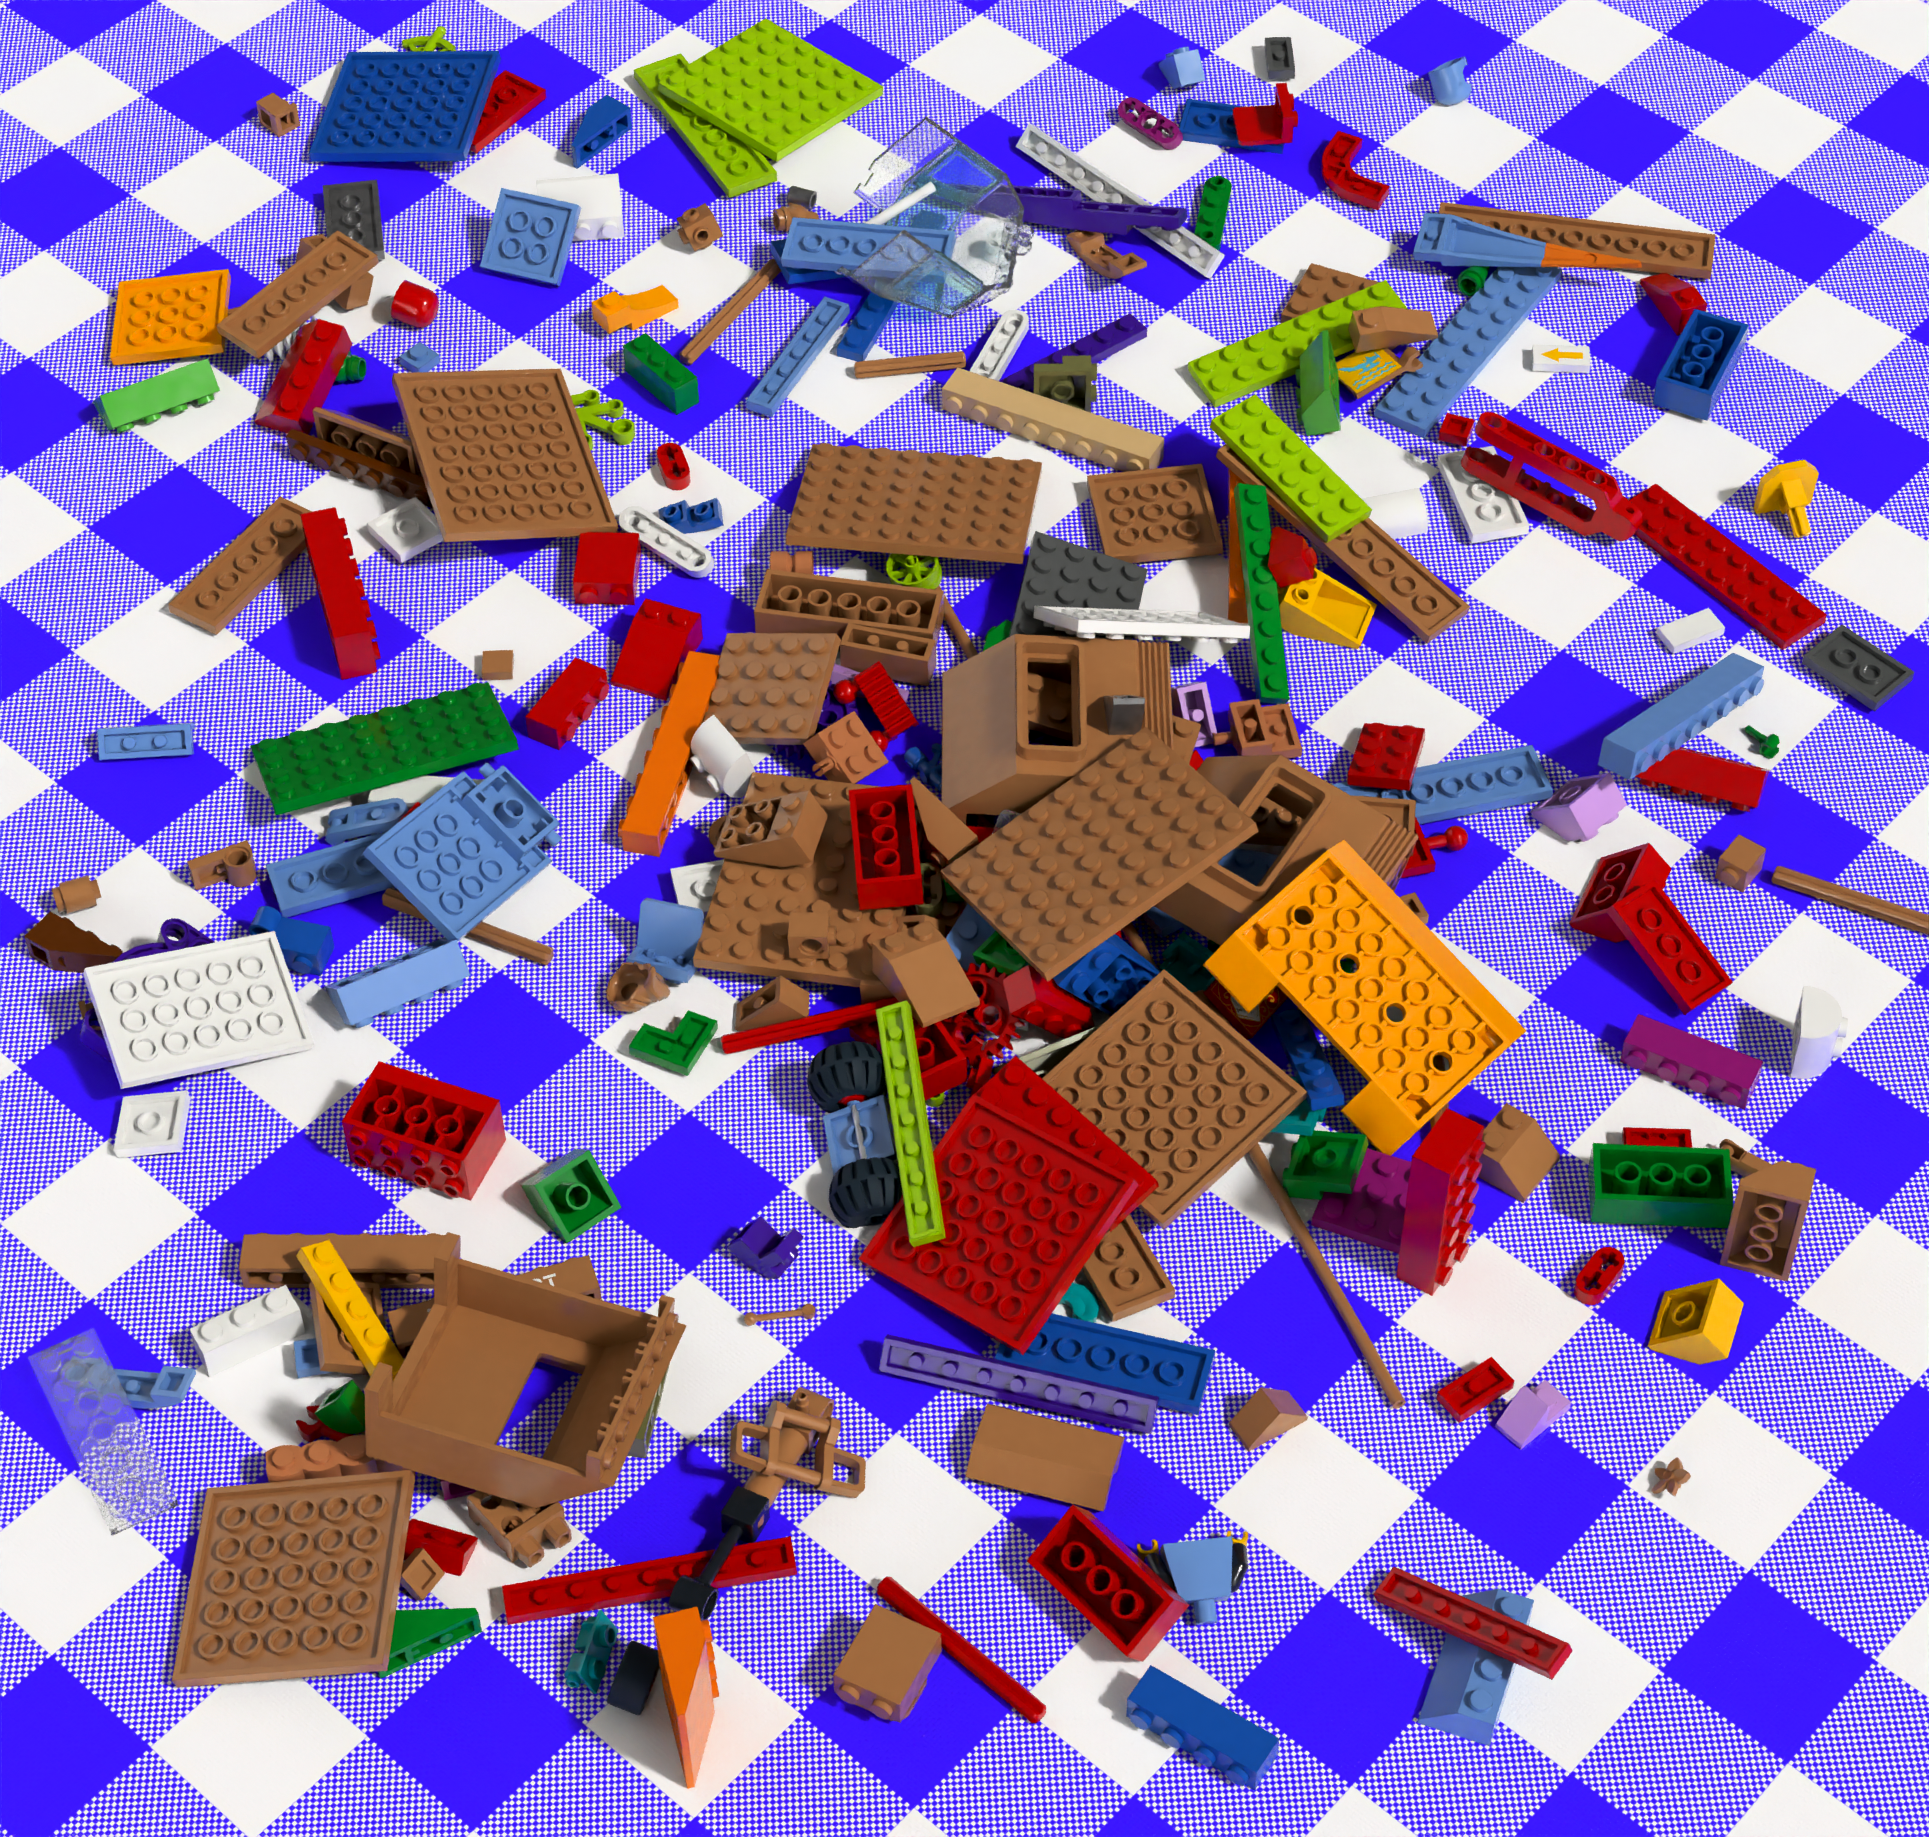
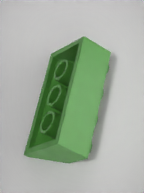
(156, 395)

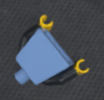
(1200, 1570)

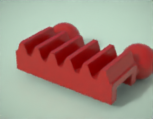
(883, 698)

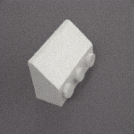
(598, 200)

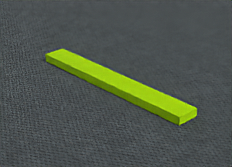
(910, 1124)

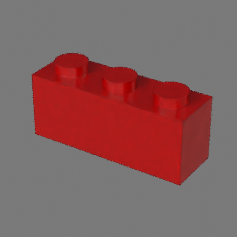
(567, 703)
(1046, 1004)

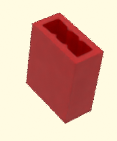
(607, 568)

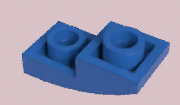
(693, 519)

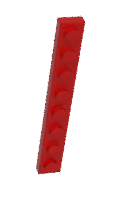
(643, 1581)

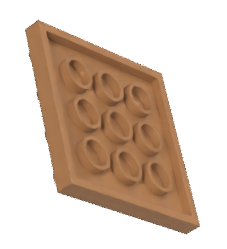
(1155, 514)
(773, 685)

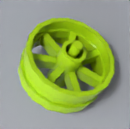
(914, 571)

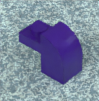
(764, 1249)

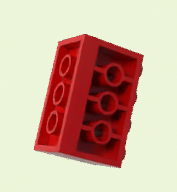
(424, 1131)

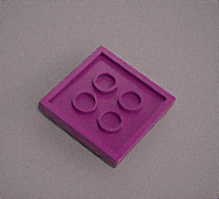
(1374, 1208)

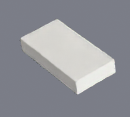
(1690, 630)

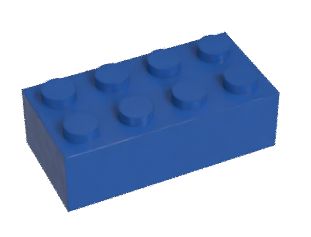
(1700, 364)

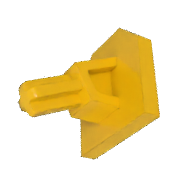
(1788, 489)

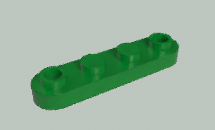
(1213, 210)

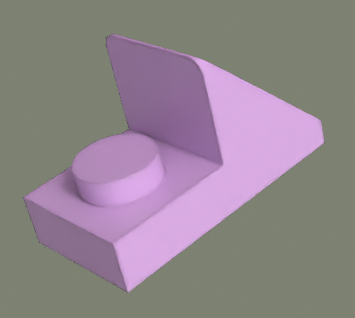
(1532, 1413)

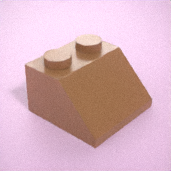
(1516, 1153)

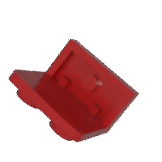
(1267, 123)

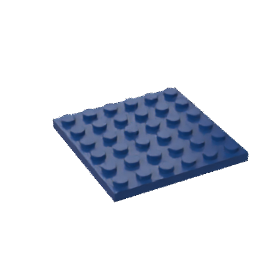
(405, 106)

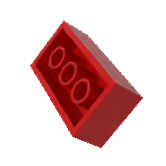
(885, 847)
(1108, 1583)

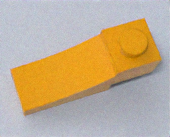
(633, 310)

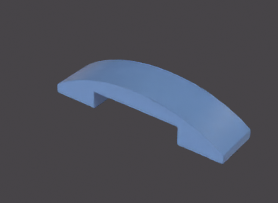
(156, 1390)

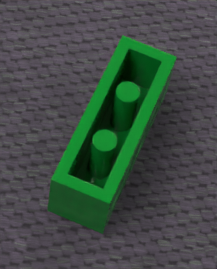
(661, 374)

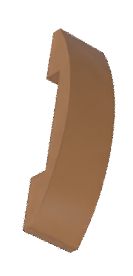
(1102, 258)

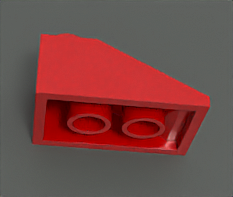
(656, 647)

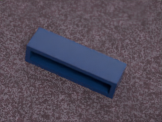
(1202, 1728)

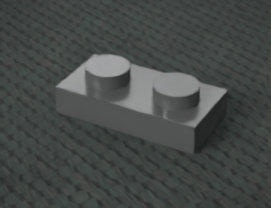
(1279, 58)

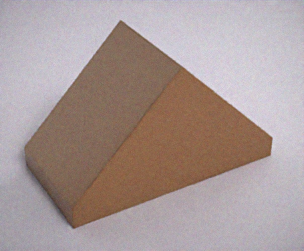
(1266, 1417)

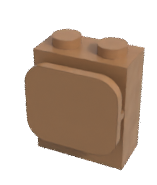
(887, 1664)

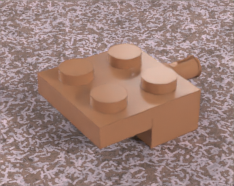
(1260, 730)
(845, 751)

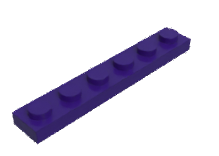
(1098, 344)

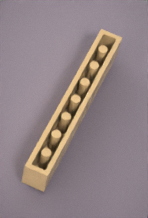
(1051, 422)

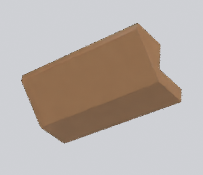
(1045, 1457)

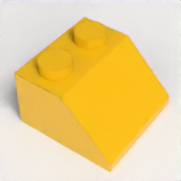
(1697, 1322)

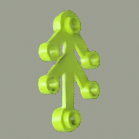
(621, 430)

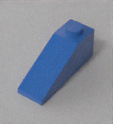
(600, 127)

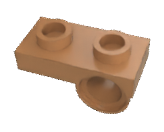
(229, 863)

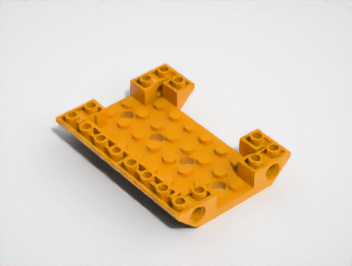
(1396, 966)

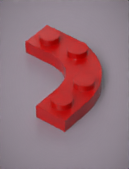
(1343, 179)

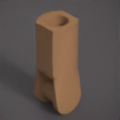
(1741, 1160)

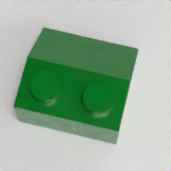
(571, 1194)

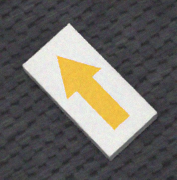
(1561, 358)

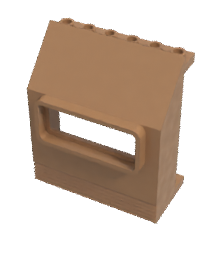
(986, 716)
(1221, 901)
(475, 1361)

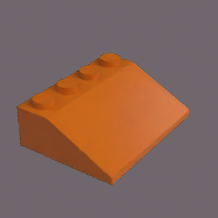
(687, 1683)

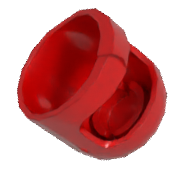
(414, 305)

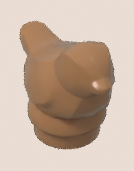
(783, 216)

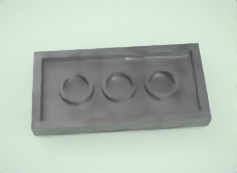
(356, 213)

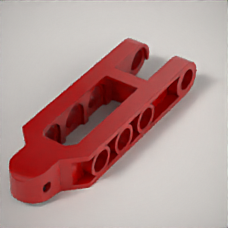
(1526, 447)

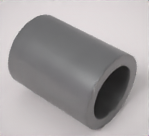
(802, 197)

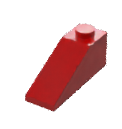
(1673, 299)

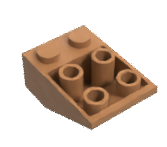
(773, 831)

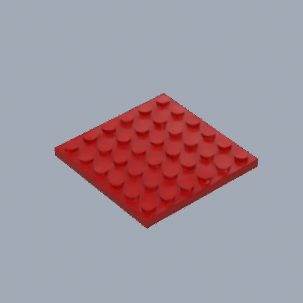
(1015, 1221)

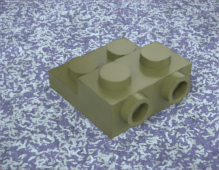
(1068, 381)

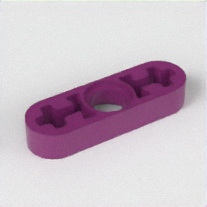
(1153, 133)

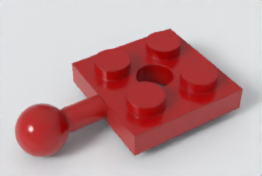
(1422, 861)

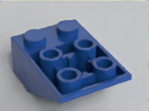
(1108, 975)

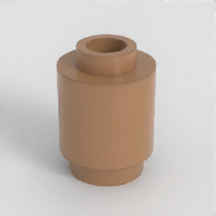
(76, 894)

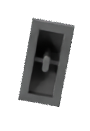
(1124, 714)

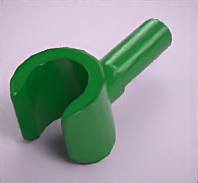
(1768, 745)

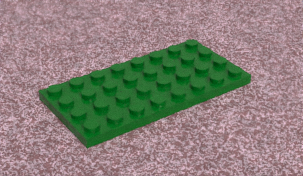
(383, 747)

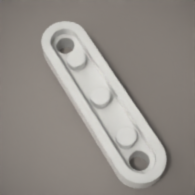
(1002, 345)
(667, 541)

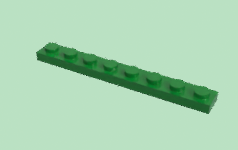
(1261, 594)

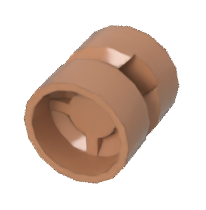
(799, 562)

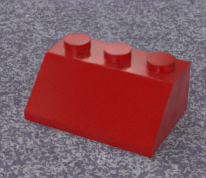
(1612, 881)

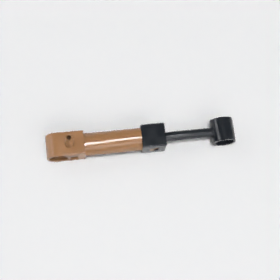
(749, 1506)

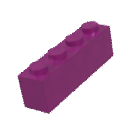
(1691, 1061)

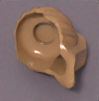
(635, 987)

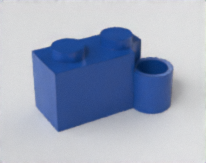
(302, 943)

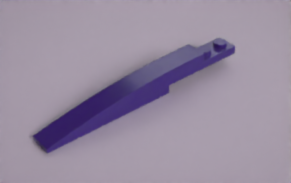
(1067, 210)

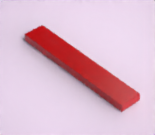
(1473, 1623)

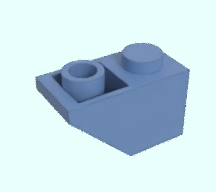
(1182, 68)

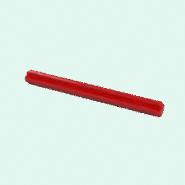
(803, 1026)
(963, 1651)

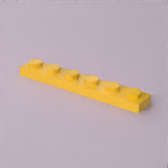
(349, 1307)

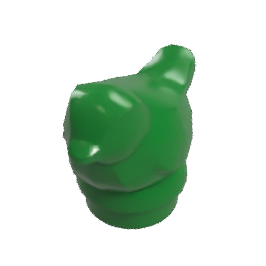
(352, 369)

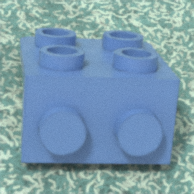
(668, 938)

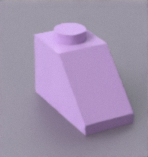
(1193, 703)

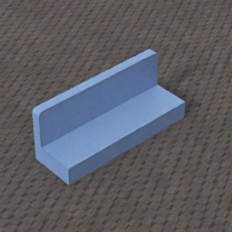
(145, 741)

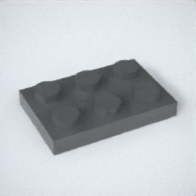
(1858, 667)

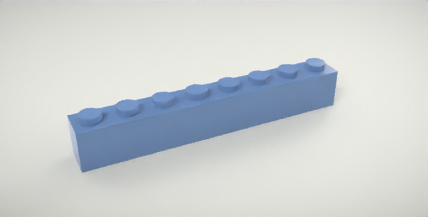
(1681, 716)

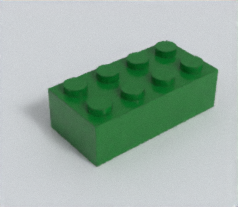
(1660, 1185)

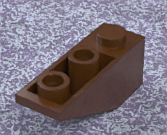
(67, 947)

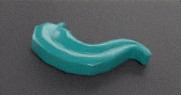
(1082, 1303)

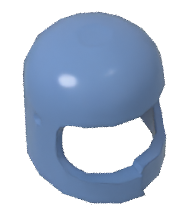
(1449, 82)

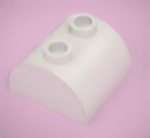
(722, 758)
(1816, 1033)

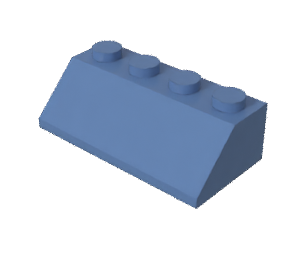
(399, 981)
(1471, 1681)

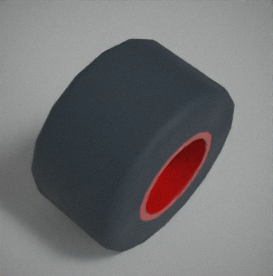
(634, 1678)

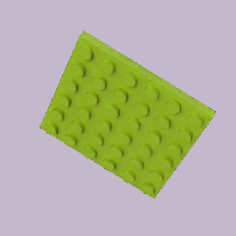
(770, 89)

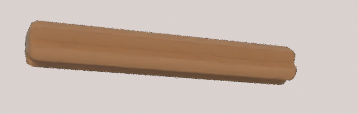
(910, 364)

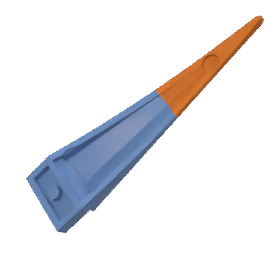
(1468, 243)

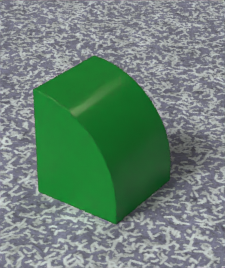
(344, 1409)

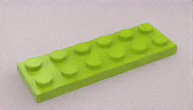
(1290, 468)

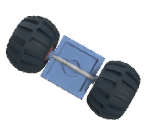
(859, 1132)

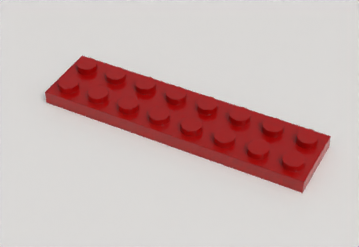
(1724, 569)

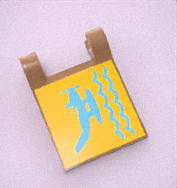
(1370, 369)

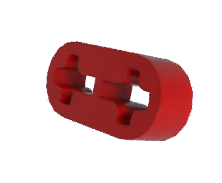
(677, 465)
(1605, 1279)

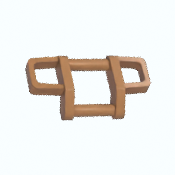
(825, 1451)

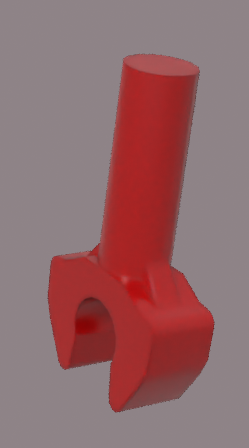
(319, 1429)

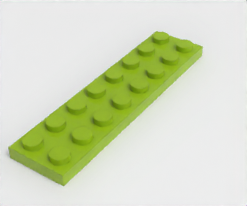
(726, 158)
(1277, 351)

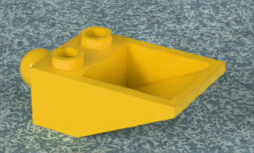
(1325, 611)

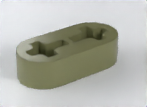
(932, 890)

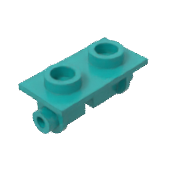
(596, 1640)

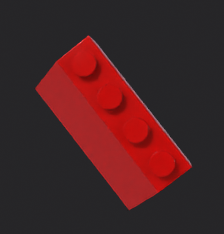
(305, 377)
(1710, 776)

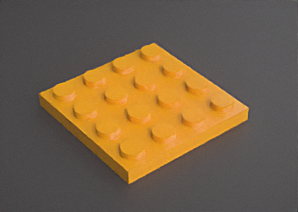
(170, 317)

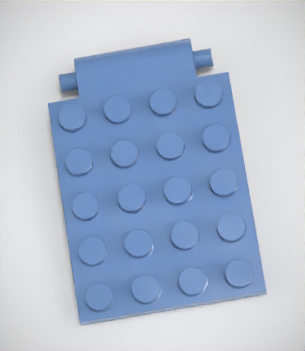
(467, 849)

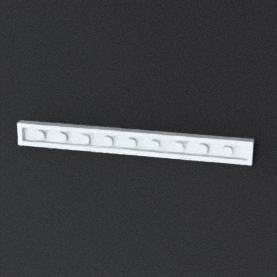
(1105, 189)

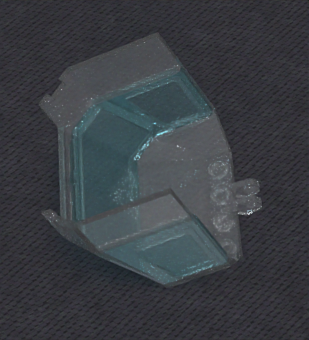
(968, 199)

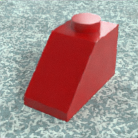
(1290, 558)

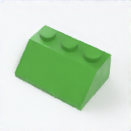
(1318, 388)

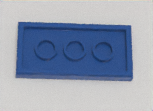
(1214, 125)

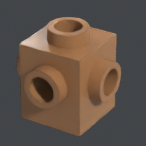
(698, 227)

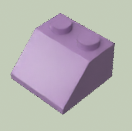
(1581, 807)

